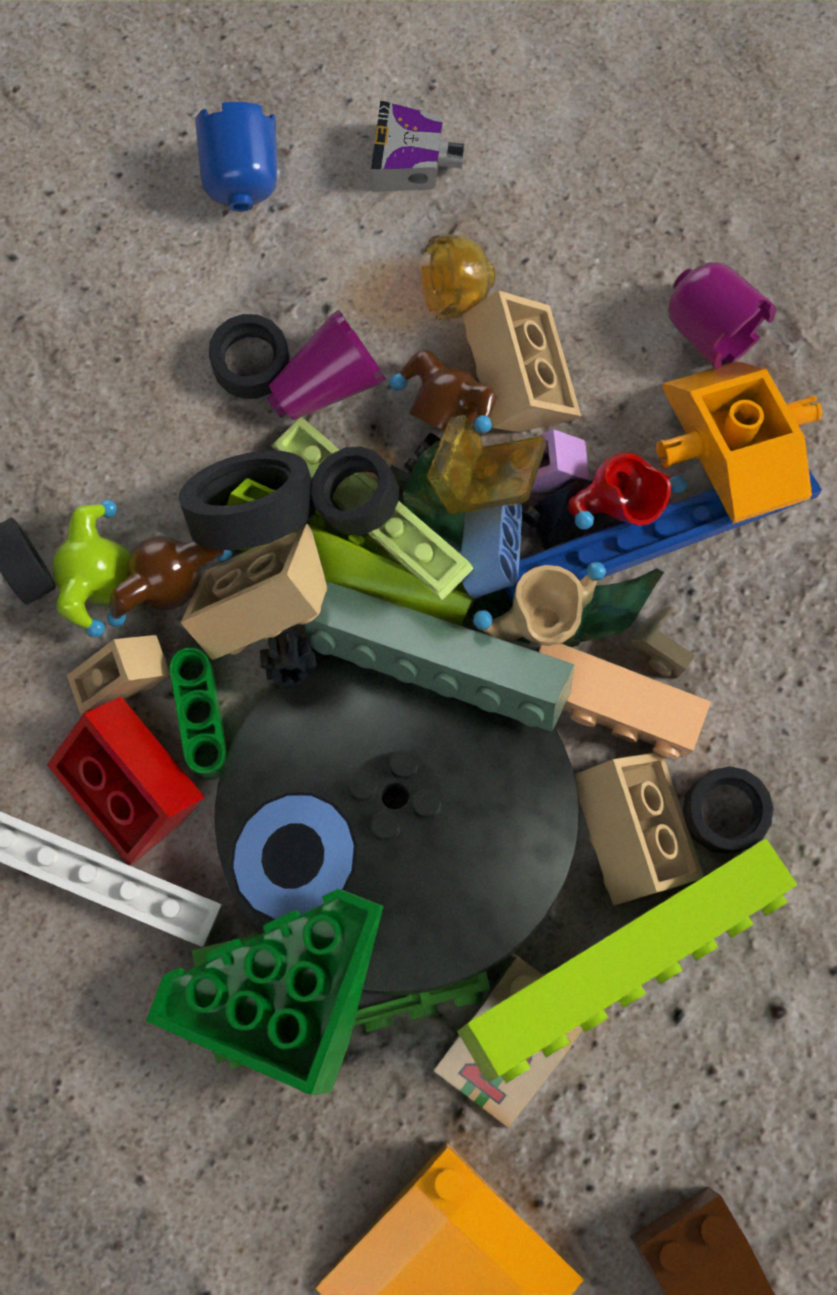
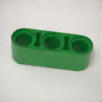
(187, 696)

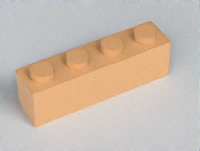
(631, 704)

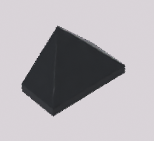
(556, 521)

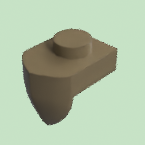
(663, 653)

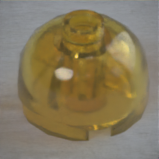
(456, 275)

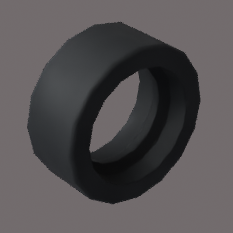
(239, 328)
(335, 470)
(22, 564)
(760, 800)

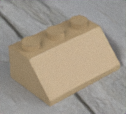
(521, 361)
(257, 594)
(637, 827)

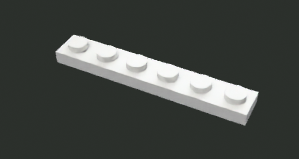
(107, 881)

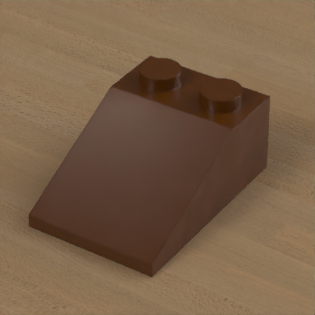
(700, 1250)

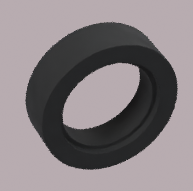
(252, 522)

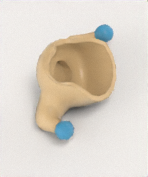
(544, 606)

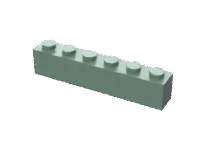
(442, 657)

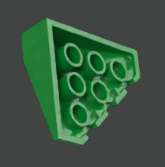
(281, 997)

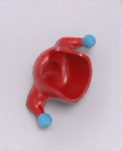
(625, 490)

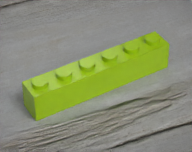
(367, 567)

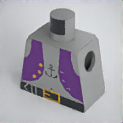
(410, 149)

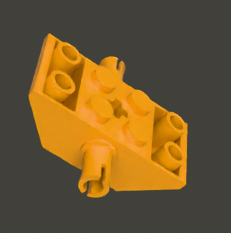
(742, 437)

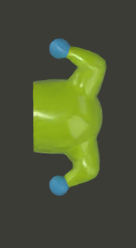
(88, 567)

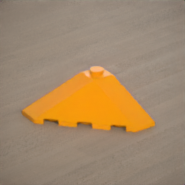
(449, 1238)

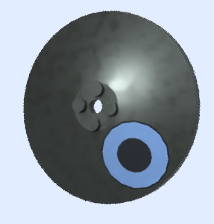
(456, 868)

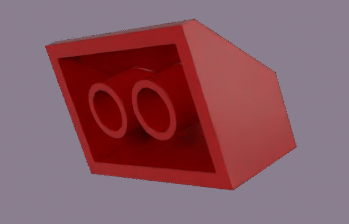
(124, 779)

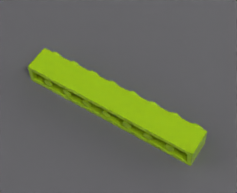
(624, 961)

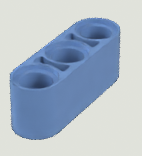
(492, 548)

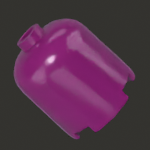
(718, 312)

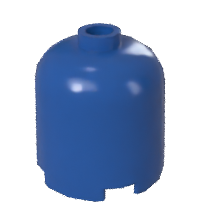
(237, 154)

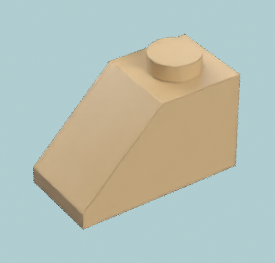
(118, 670)

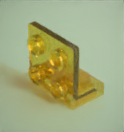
(479, 476)

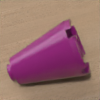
(324, 371)

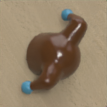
(446, 393)
(161, 575)

